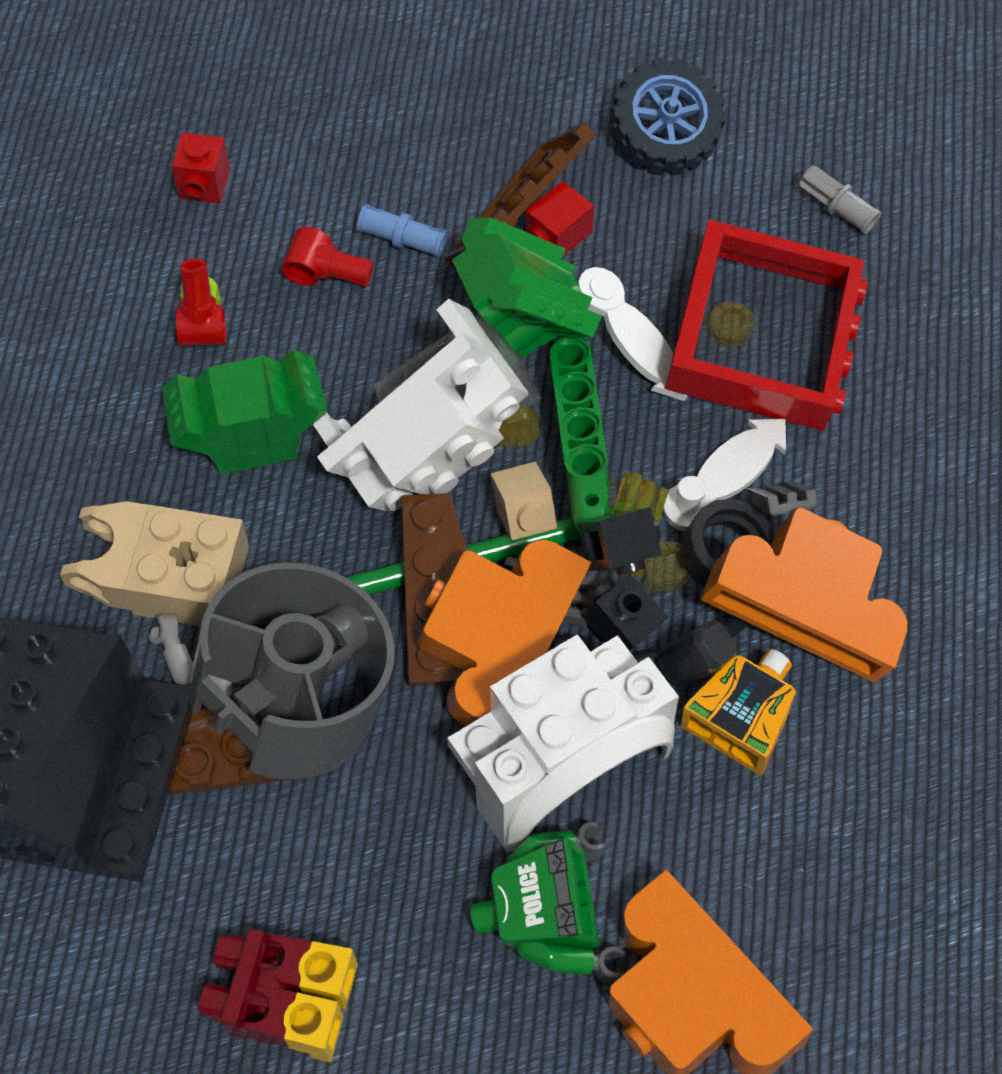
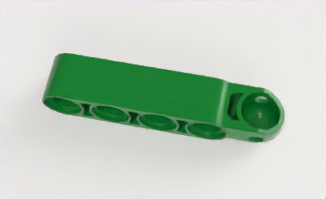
(580, 429)

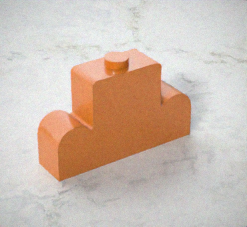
(812, 593)
(498, 618)
(697, 990)

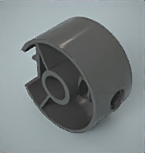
(312, 631)

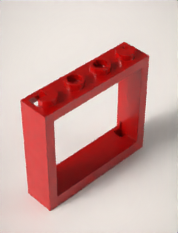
(753, 391)

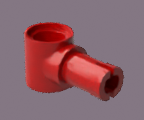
(315, 257)
(198, 317)

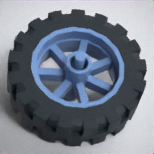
(681, 83)

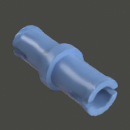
(402, 230)

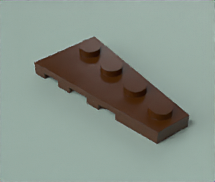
(532, 179)
(430, 553)
(214, 759)

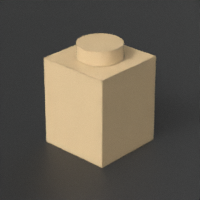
(523, 500)

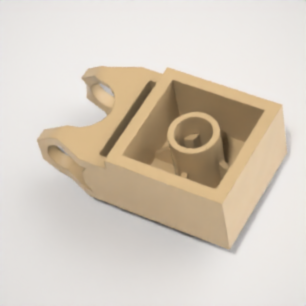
(159, 559)

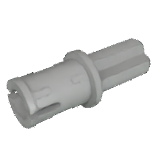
(839, 199)

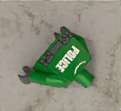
(547, 904)

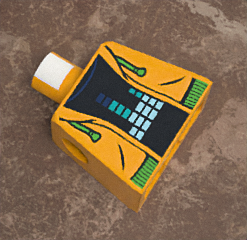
(743, 709)

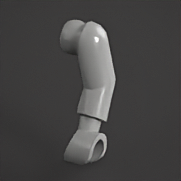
(177, 654)

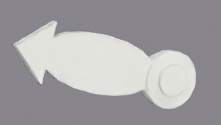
(629, 328)
(726, 471)

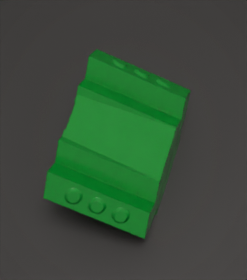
(522, 286)
(245, 410)

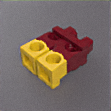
(282, 991)

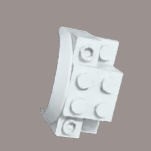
(424, 429)
(561, 729)

